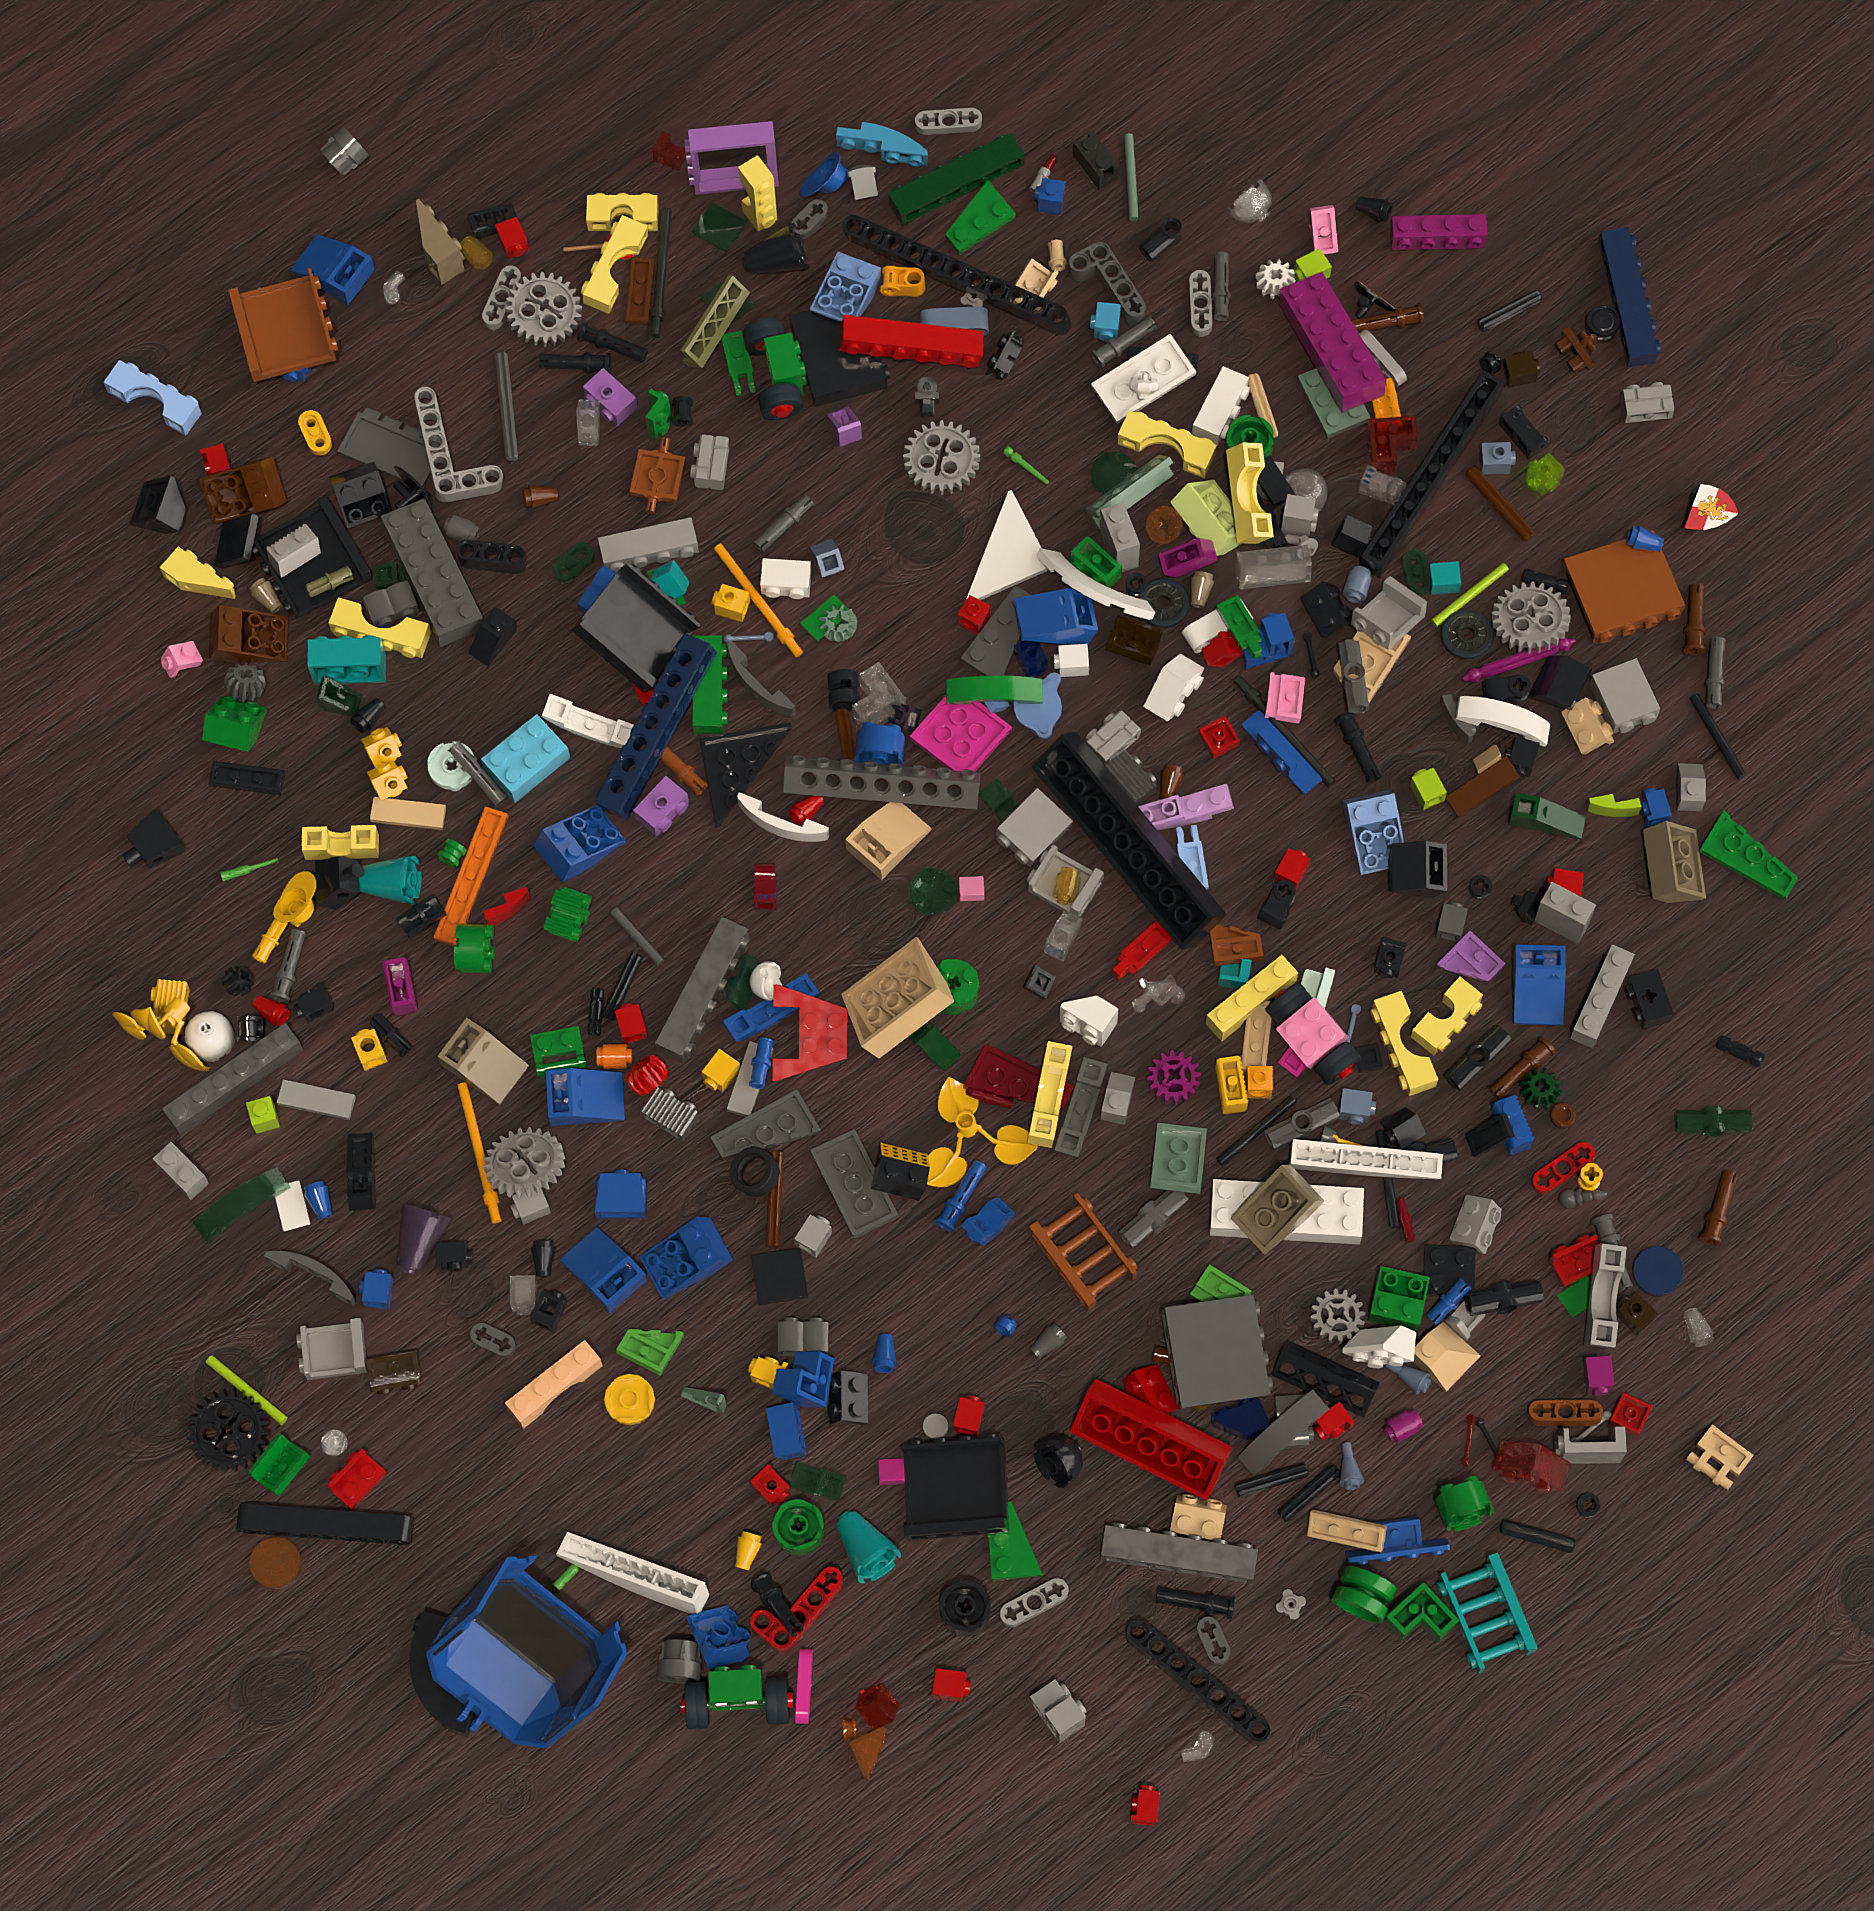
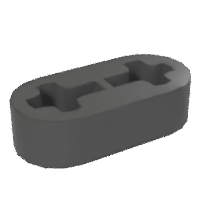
(813, 222)
(495, 1335)
(1207, 1643)

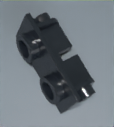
(1009, 347)

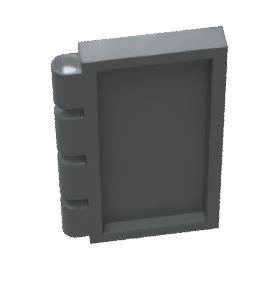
(387, 446)

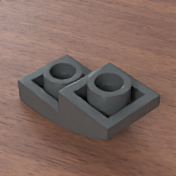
(1463, 730)

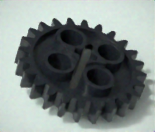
(209, 1418)

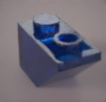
(1243, 1421)

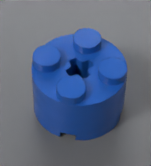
(879, 744)

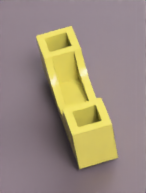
(761, 201)
(626, 239)
(1140, 431)
(1244, 468)
(407, 637)
(1265, 985)
(1414, 1071)
(1049, 1094)

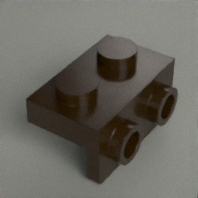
(1134, 640)
(393, 1371)

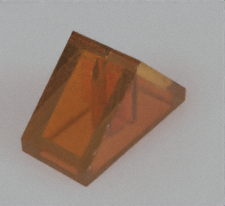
(867, 1750)

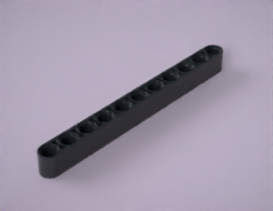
(963, 280)

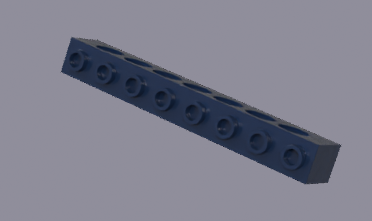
(656, 739)

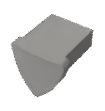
(863, 181)
(1462, 1322)

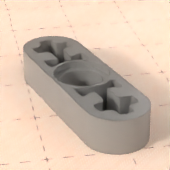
(932, 129)
(500, 287)
(1205, 294)
(1384, 360)
(1014, 1606)

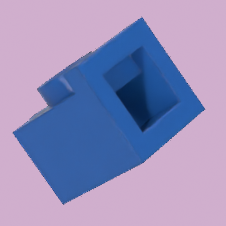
(1655, 807)

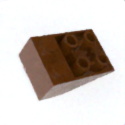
(243, 490)
(247, 636)

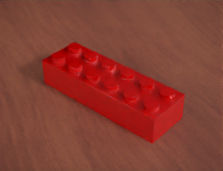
(1151, 1439)

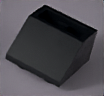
(360, 494)
(1418, 868)

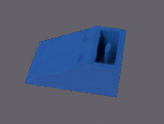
(339, 267)
(1056, 617)
(578, 842)
(1538, 984)
(584, 1096)
(686, 1257)
(604, 1269)

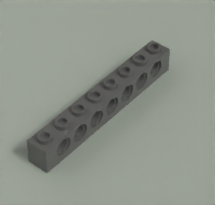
(870, 789)

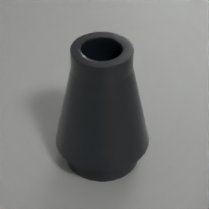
(1376, 208)
(365, 717)
(543, 1257)

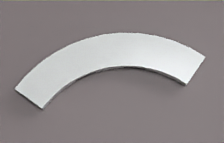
(1091, 588)

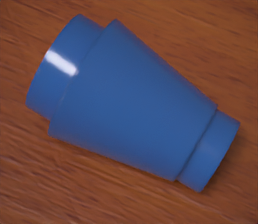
(1644, 539)
(319, 1200)
(884, 1354)

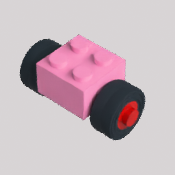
(1313, 1034)

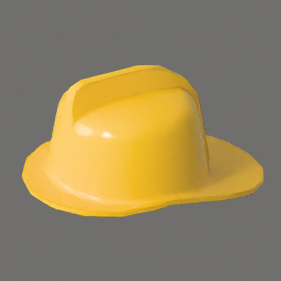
(296, 900)

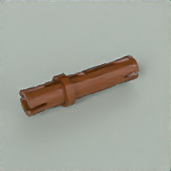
(683, 772)

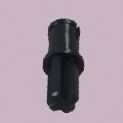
(390, 1034)

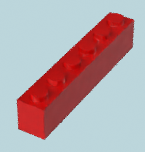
(911, 341)

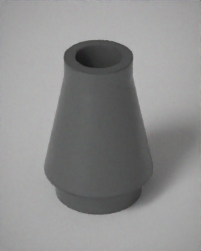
(1049, 1340)

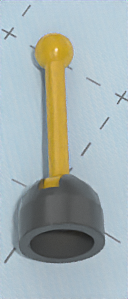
(1331, 1136)

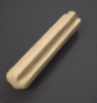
(1260, 401)

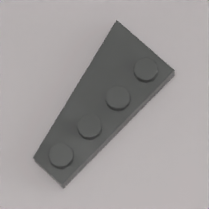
(995, 643)
(770, 1126)

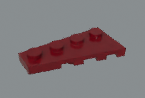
(1008, 1077)

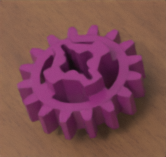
(1166, 1070)

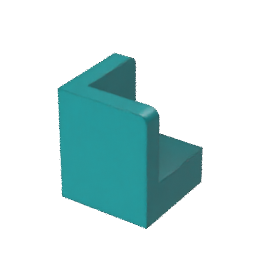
(1445, 578)
(671, 579)
(1235, 975)

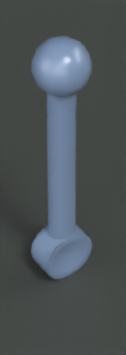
(768, 637)
(1355, 1010)

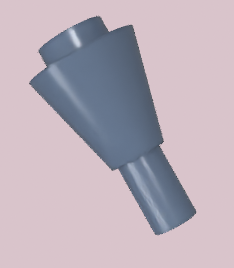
(1414, 1378)
(1350, 1476)

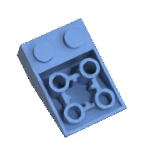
(847, 288)
(1372, 827)

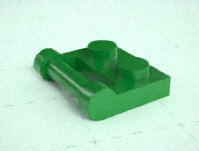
(557, 1044)

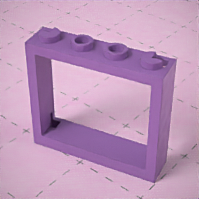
(724, 138)

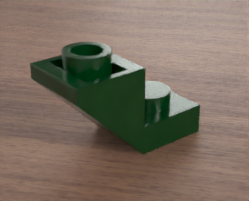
(934, 1046)

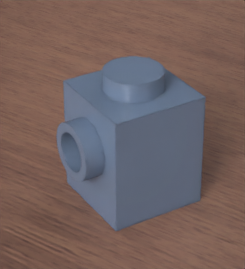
(1496, 458)
(827, 558)
(1356, 1106)

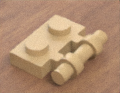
(1722, 1450)

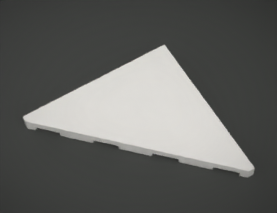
(1009, 553)

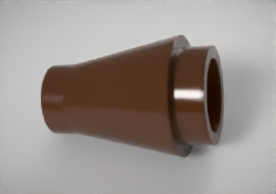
(539, 495)
(1170, 780)

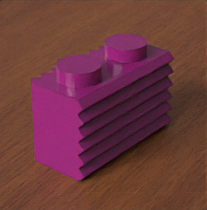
(1188, 557)
(399, 986)

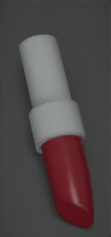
(1043, 172)

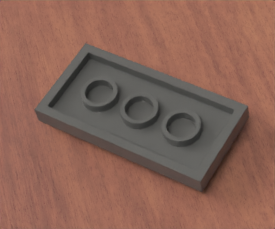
(849, 1179)

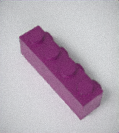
(1438, 232)

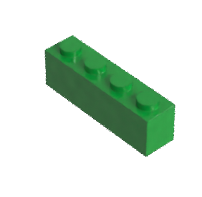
(710, 695)

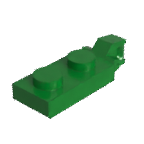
(1240, 625)

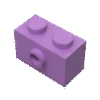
(614, 398)
(661, 806)

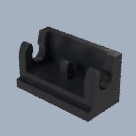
(1523, 432)

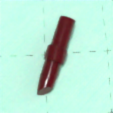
(989, 1098)
(1405, 1220)

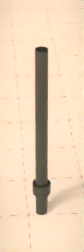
(657, 311)
(1254, 697)

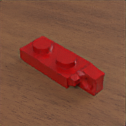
(1142, 950)

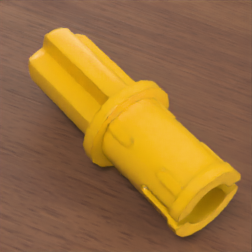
(269, 941)

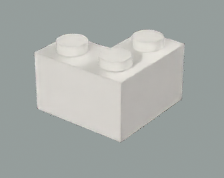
(1172, 685)

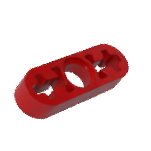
(1552, 1183)

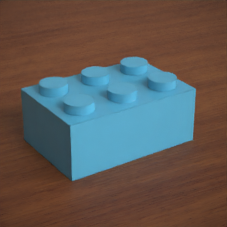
(525, 758)

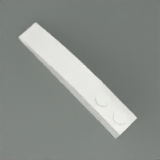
(1364, 1160)
(635, 1574)

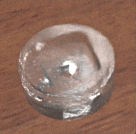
(333, 1442)

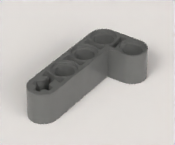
(1112, 285)

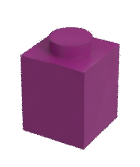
(1598, 1375)

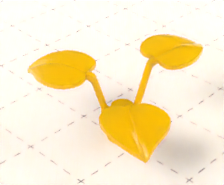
(170, 1015)
(958, 1107)

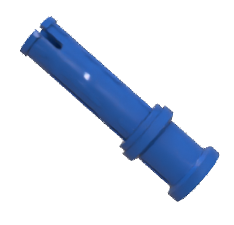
(957, 1207)

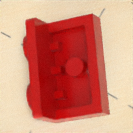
(1575, 1261)
(1151, 1388)

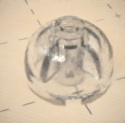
(1252, 204)
(1308, 484)

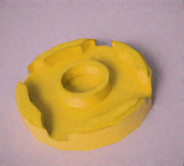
(629, 1399)

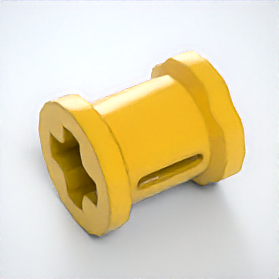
(1583, 1179)

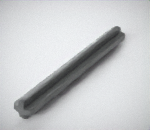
(506, 406)

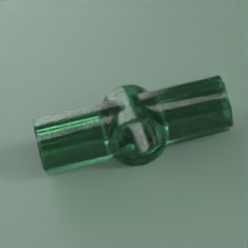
(1713, 1121)

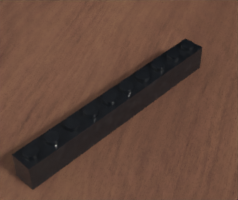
(1431, 474)

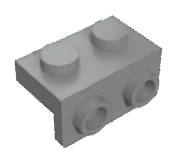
(1476, 1223)

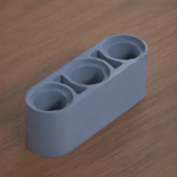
(960, 317)

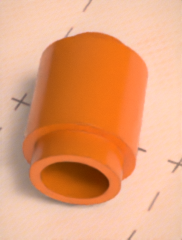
(614, 1056)

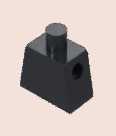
(152, 842)
(336, 881)

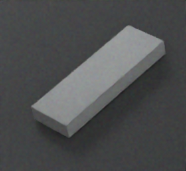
(743, 1096)
(316, 1099)

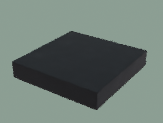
(236, 540)
(779, 1276)

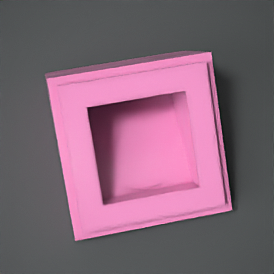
(971, 888)

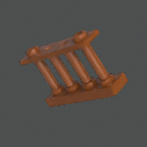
(1072, 1274)

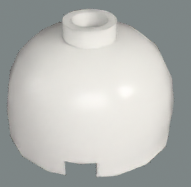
(209, 1036)

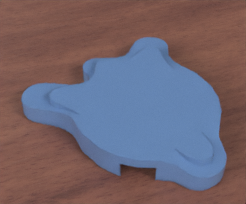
(1041, 717)

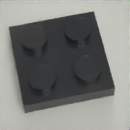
(1446, 1266)

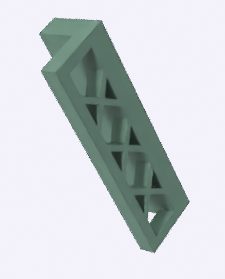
(1133, 487)

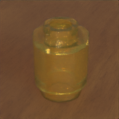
(476, 253)
(1066, 885)

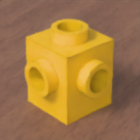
(382, 746)
(388, 779)

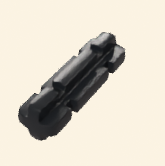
(1548, 580)
(595, 1012)
(1740, 1051)

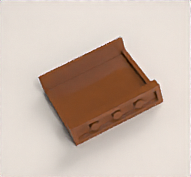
(284, 327)
(1623, 589)

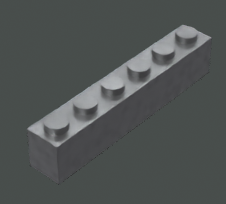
(702, 990)
(232, 1079)
(1179, 1554)

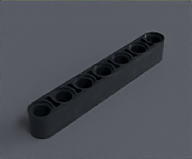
(324, 1524)
(1202, 1694)

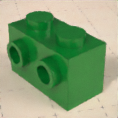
(1095, 562)

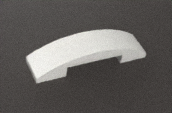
(1503, 715)
(585, 723)
(809, 832)

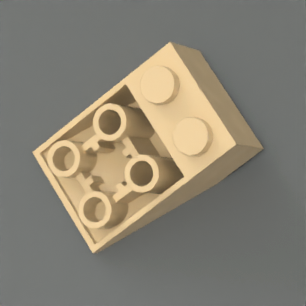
(886, 837)

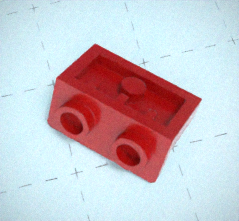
(356, 1479)

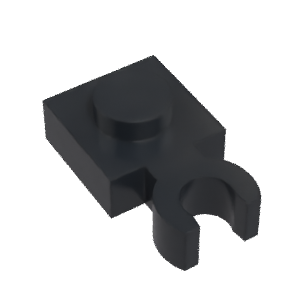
(905, 717)

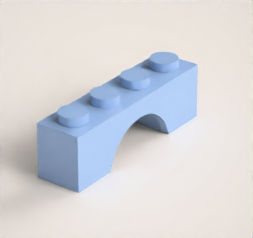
(129, 383)

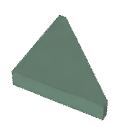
(710, 1400)

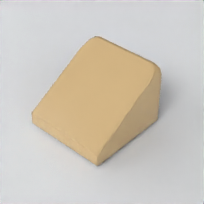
(1487, 759)

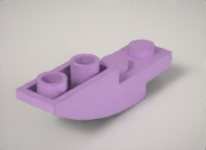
(1189, 809)

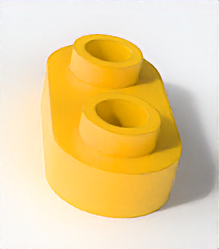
(315, 434)

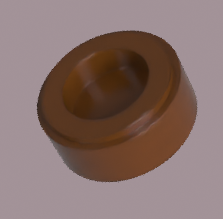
(1563, 1115)

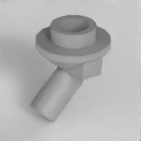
(1303, 540)

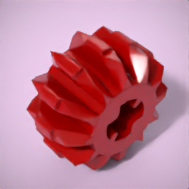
(646, 1075)

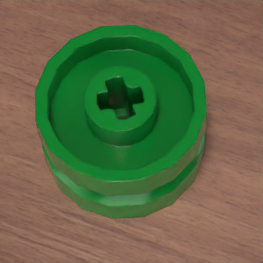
(1364, 1594)

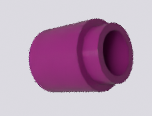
(1403, 1425)

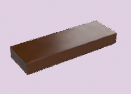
(639, 291)
(1483, 787)

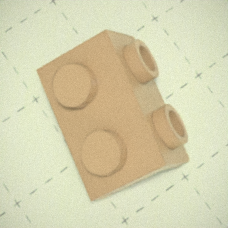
(1036, 280)
(1588, 725)
(1198, 1517)

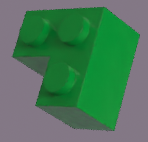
(1425, 1609)

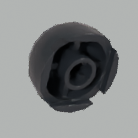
(1059, 1459)

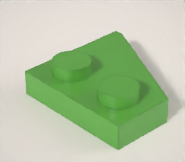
(649, 1348)

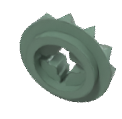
(844, 630)

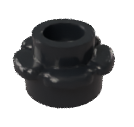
(1491, 362)

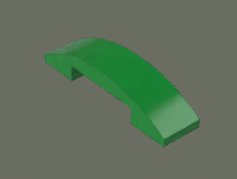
(994, 689)

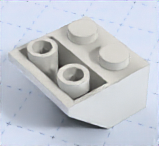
(1090, 1018)
(1382, 1346)

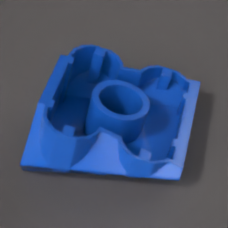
(719, 1636)

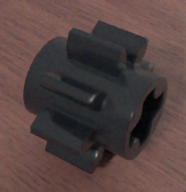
(237, 981)

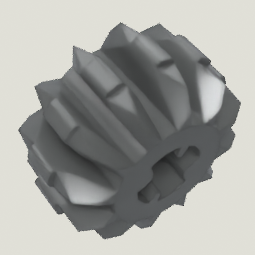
(244, 682)

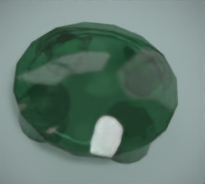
(1111, 470)
(933, 891)

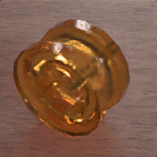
(849, 1729)

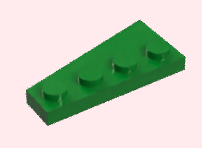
(1740, 853)

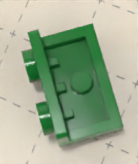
(659, 416)
(278, 1464)

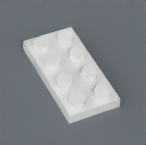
(1161, 361)

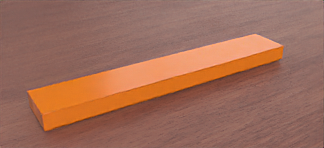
(471, 874)

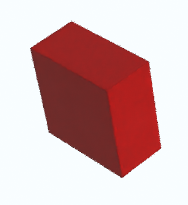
(1219, 737)
(1630, 1414)

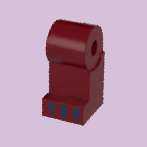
(765, 887)

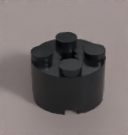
(957, 1596)

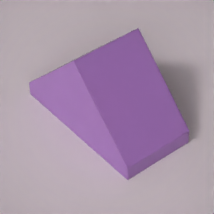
(845, 426)

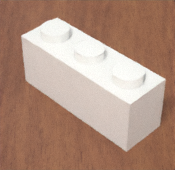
(1221, 405)

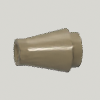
(1200, 588)
(265, 594)

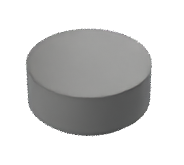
(935, 1426)

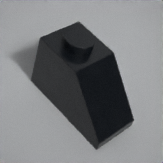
(492, 636)

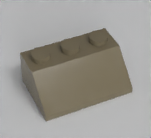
(1674, 863)

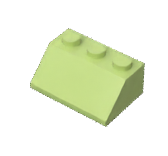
(1208, 514)

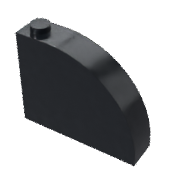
(830, 372)
(435, 1699)

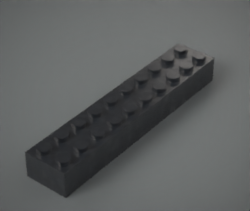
(1129, 840)

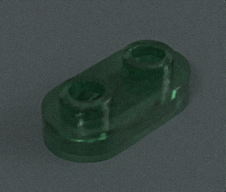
(571, 562)
(1418, 573)

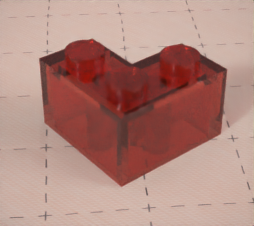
(1386, 437)
(1532, 1465)

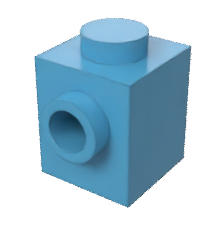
(1106, 321)

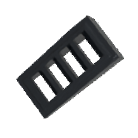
(482, 215)

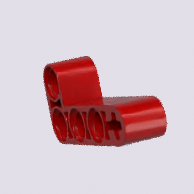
(801, 1607)

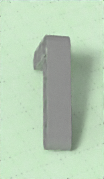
(441, 455)

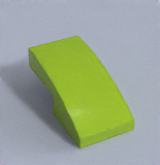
(1606, 806)

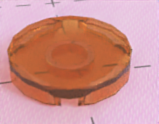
(275, 1563)

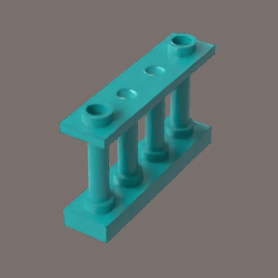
(1503, 1593)

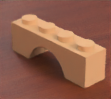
(538, 1394)

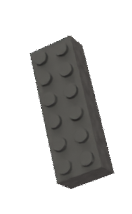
(432, 572)

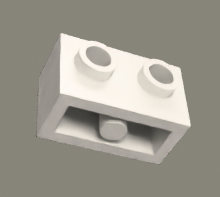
(785, 578)

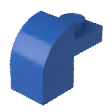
(988, 1221)

